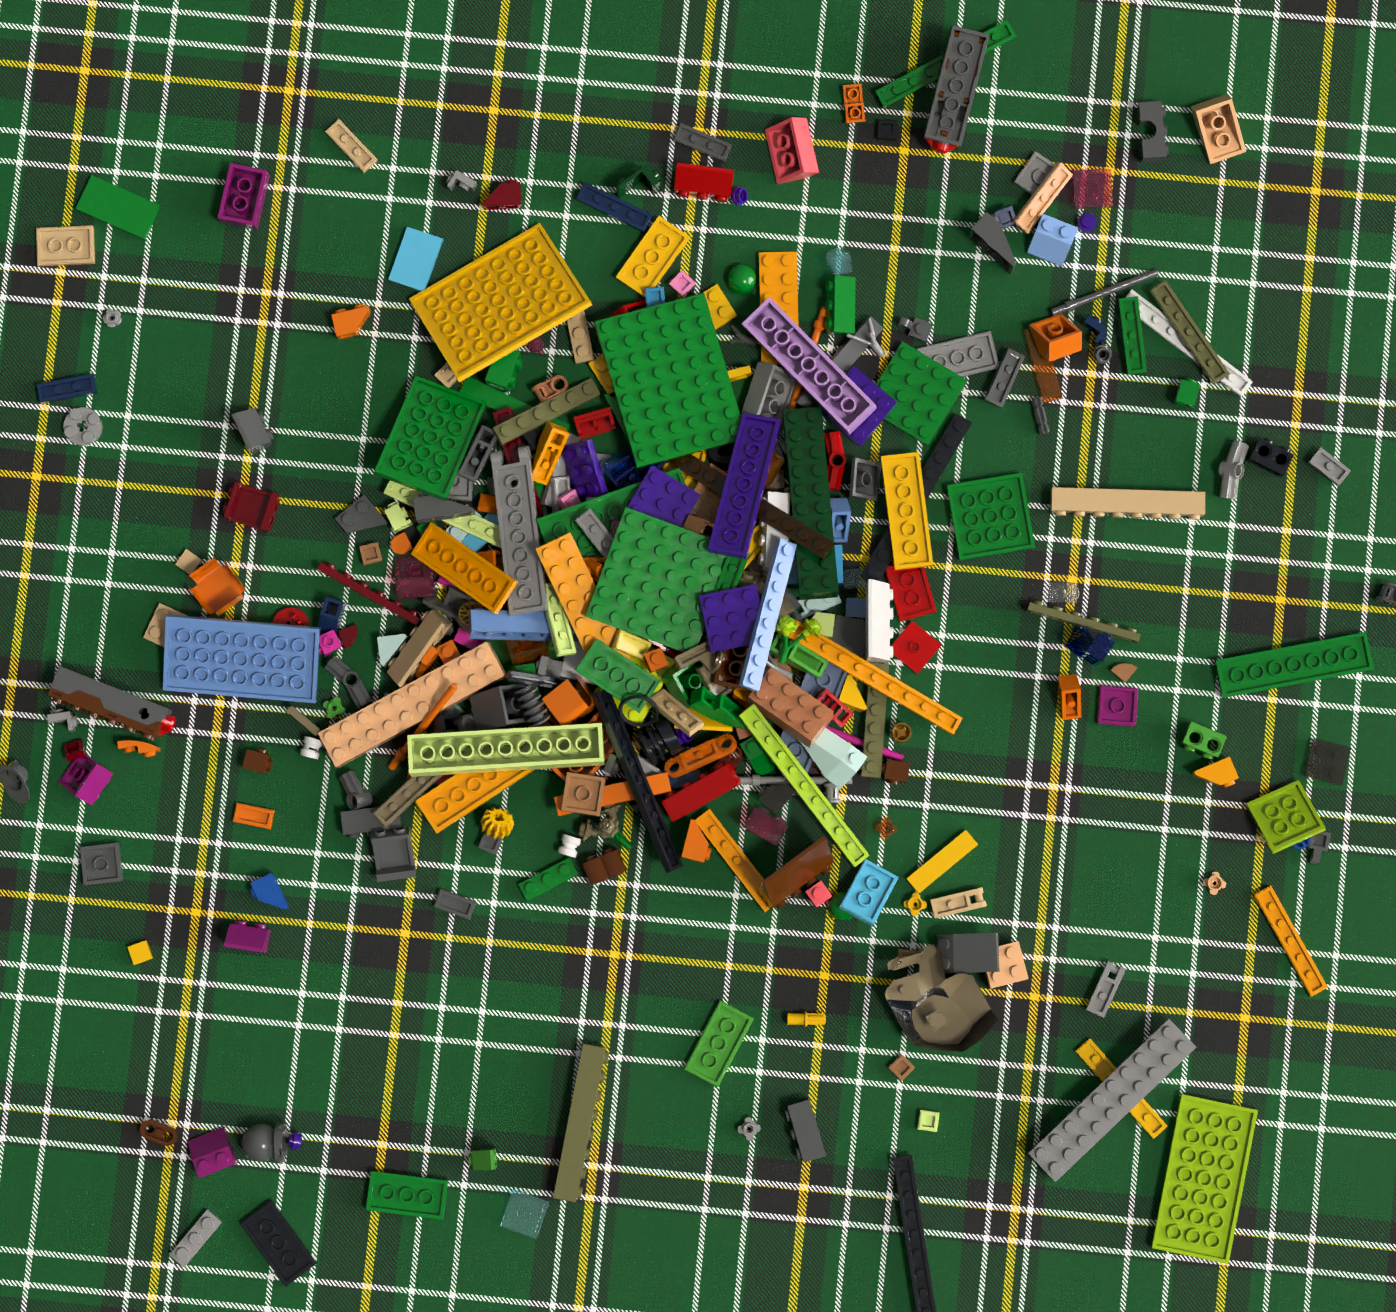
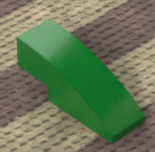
(716, 707)

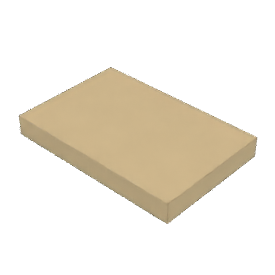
(65, 245)

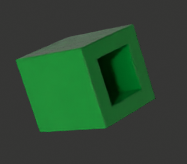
(1187, 393)

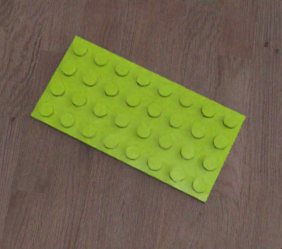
(1204, 1179)

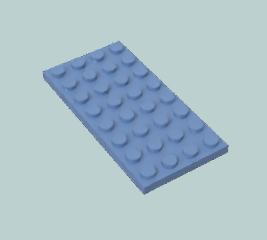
(241, 658)

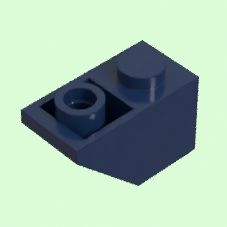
(331, 615)

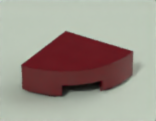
(348, 635)

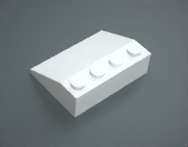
(878, 621)

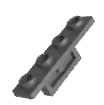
(452, 603)

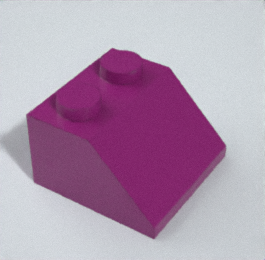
(85, 779)
(247, 937)
(212, 1152)

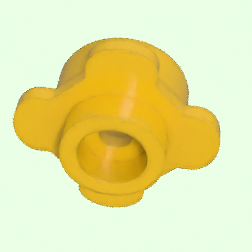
(915, 899)

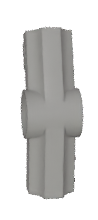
(1232, 469)

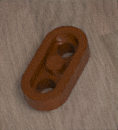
(159, 1132)

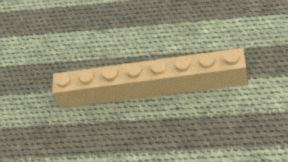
(1127, 502)

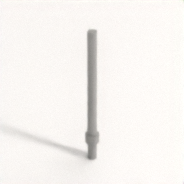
(756, 780)

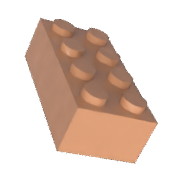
(791, 707)

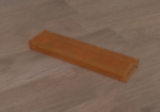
(1044, 372)

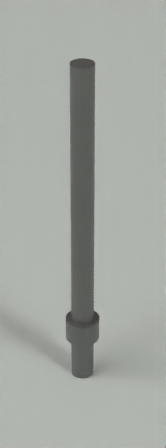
(1071, 305)

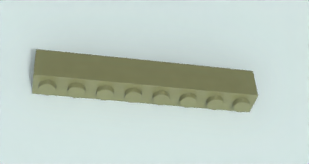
(579, 1123)

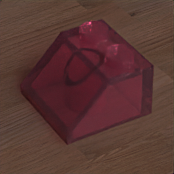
(413, 578)
(765, 826)

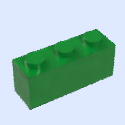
(840, 305)

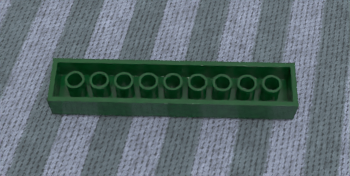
(810, 499)

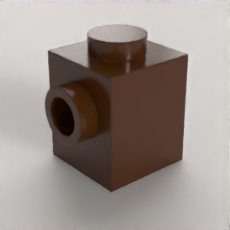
(257, 761)
(895, 771)

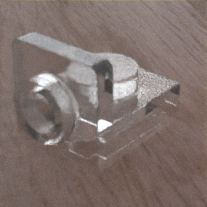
(1063, 592)

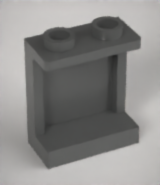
(393, 854)

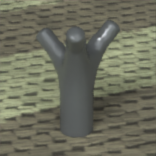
(742, 338)

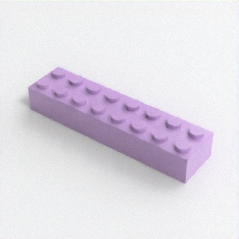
(809, 365)

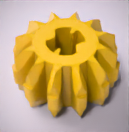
(497, 823)

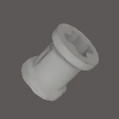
(832, 793)

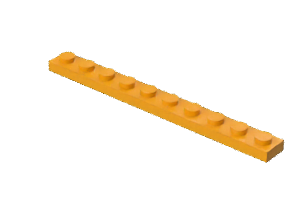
(879, 680)

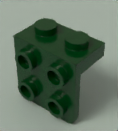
(639, 174)

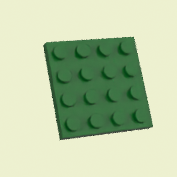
(922, 391)
(990, 516)

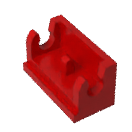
(595, 423)

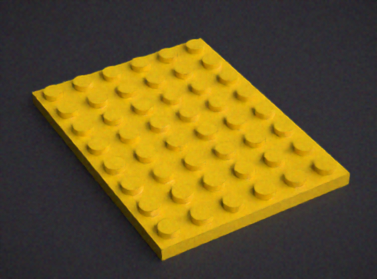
(500, 302)

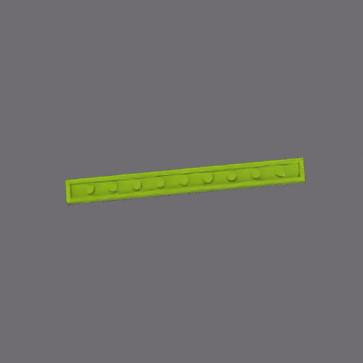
(803, 785)

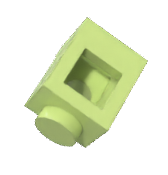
(397, 517)

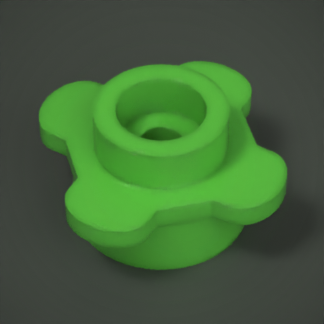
(334, 712)

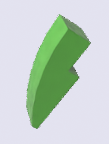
(799, 657)

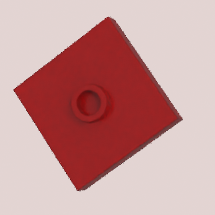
(915, 647)

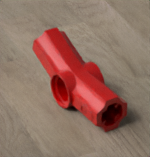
(834, 449)

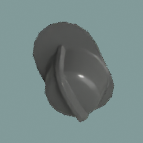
(14, 781)

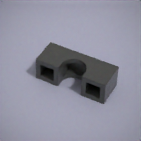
(1152, 115)

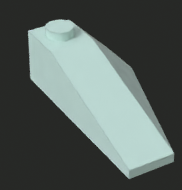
(835, 758)

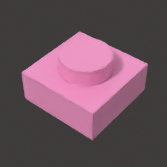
(682, 283)
(568, 499)

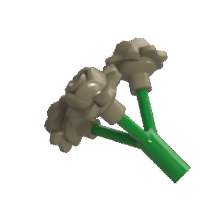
(607, 828)

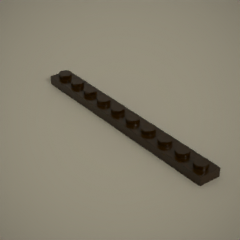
(767, 512)

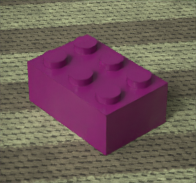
(243, 196)

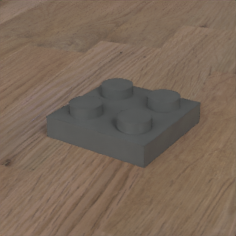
(101, 864)

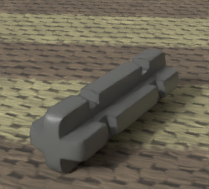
(1040, 415)

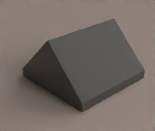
(864, 480)

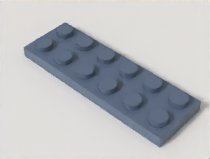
(833, 680)

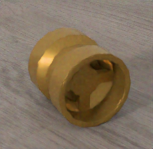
(903, 731)

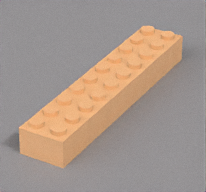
(411, 704)

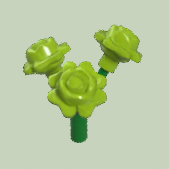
(786, 625)

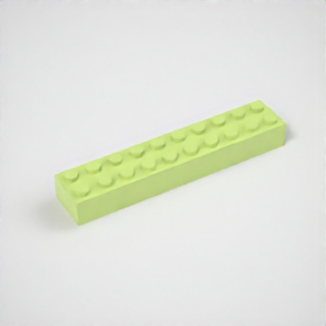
(505, 750)

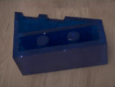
(622, 470)
(1090, 645)

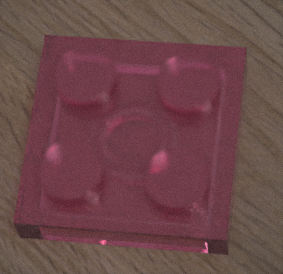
(1092, 189)

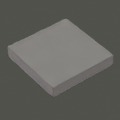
(1034, 173)

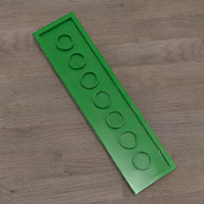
(1294, 665)

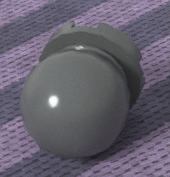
(264, 1142)

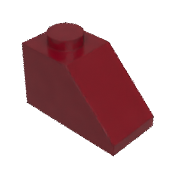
(505, 196)

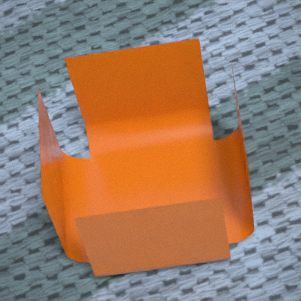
(216, 587)
(567, 704)

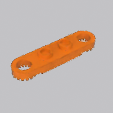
(700, 755)

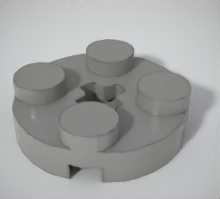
(88, 435)

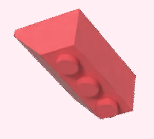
(791, 150)

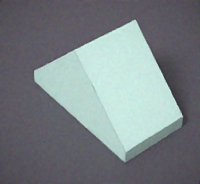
(389, 646)

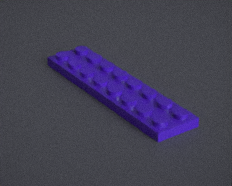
(744, 486)

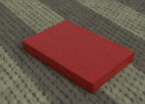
(910, 592)

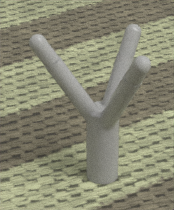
(873, 343)
(773, 664)

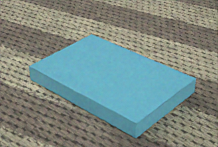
(415, 259)
(868, 892)

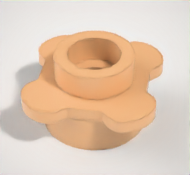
(1219, 883)

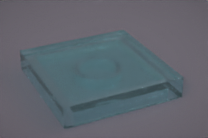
(524, 1213)

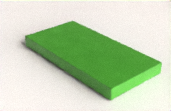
(719, 1043)

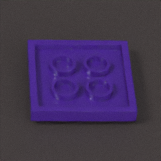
(880, 398)
(664, 498)
(730, 616)

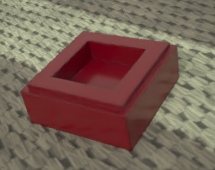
(74, 750)

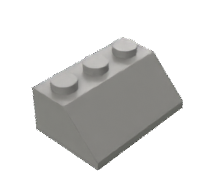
(769, 392)

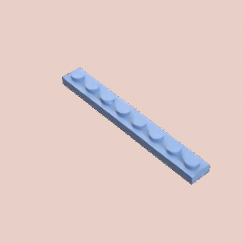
(767, 615)

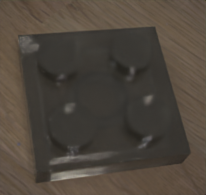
(1327, 762)

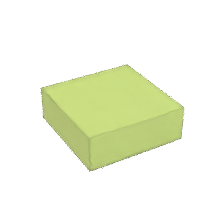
(928, 1120)

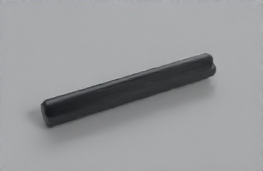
(535, 679)

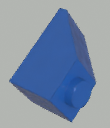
(268, 891)

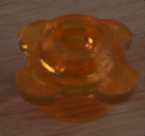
(886, 833)

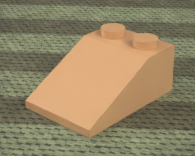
(1218, 128)

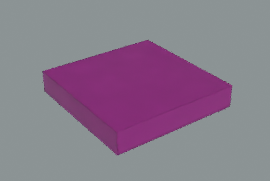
(1117, 706)

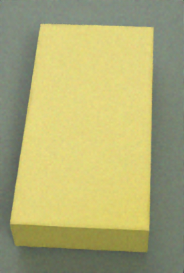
(631, 644)

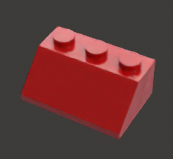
(703, 182)

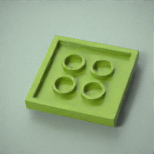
(1285, 816)

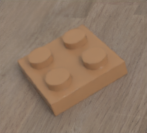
(583, 794)

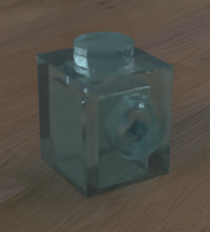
(838, 262)

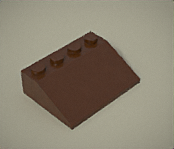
(796, 874)

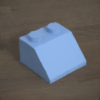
(1052, 240)

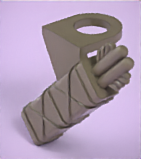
(700, 653)

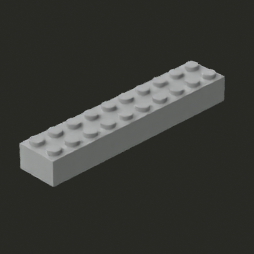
(1111, 1099)

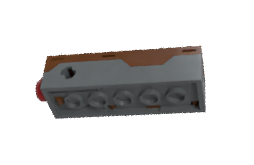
(955, 89)
(109, 702)

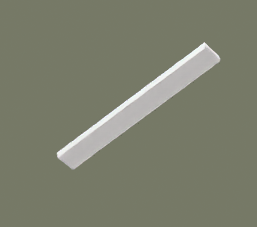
(1160, 324)

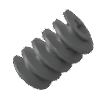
(532, 705)

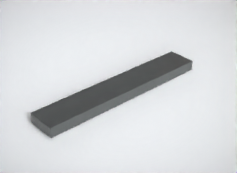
(845, 356)

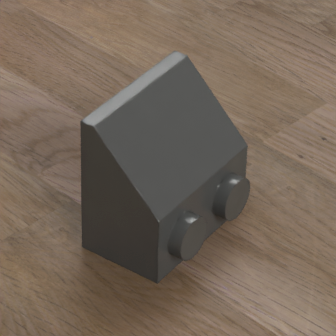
(253, 430)

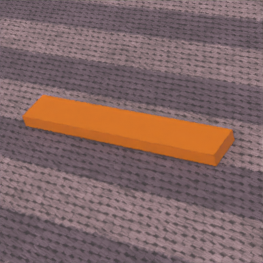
(621, 792)

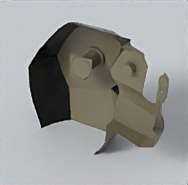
(938, 1009)

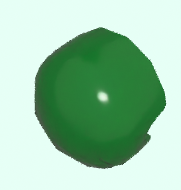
(741, 279)
(834, 910)

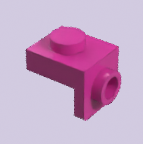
(328, 643)

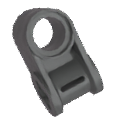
(1390, 598)

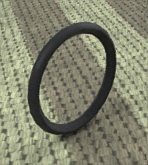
(633, 723)

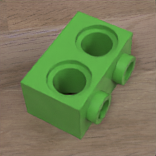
(1204, 735)

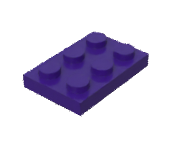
(584, 469)

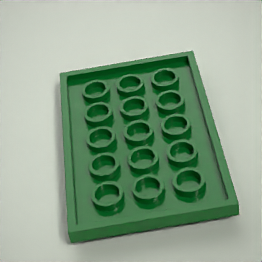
(430, 438)

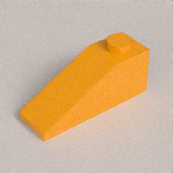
(548, 451)

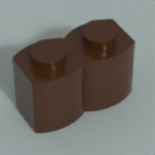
(604, 867)

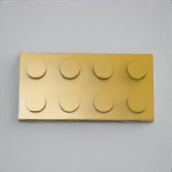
(653, 256)

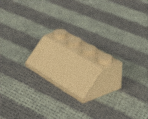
(428, 634)

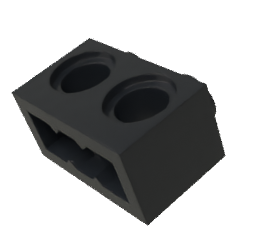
(1268, 462)

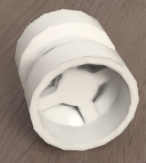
(311, 743)
(569, 845)

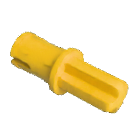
(806, 1019)

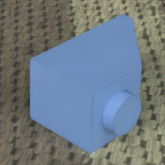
(840, 519)

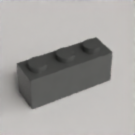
(363, 821)
(805, 1130)

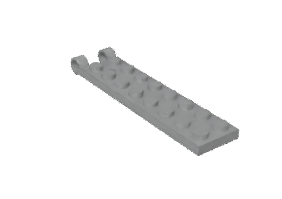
(519, 532)

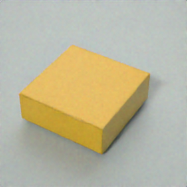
(140, 952)

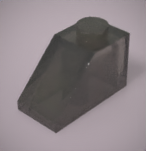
(775, 796)

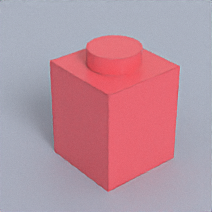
(818, 894)

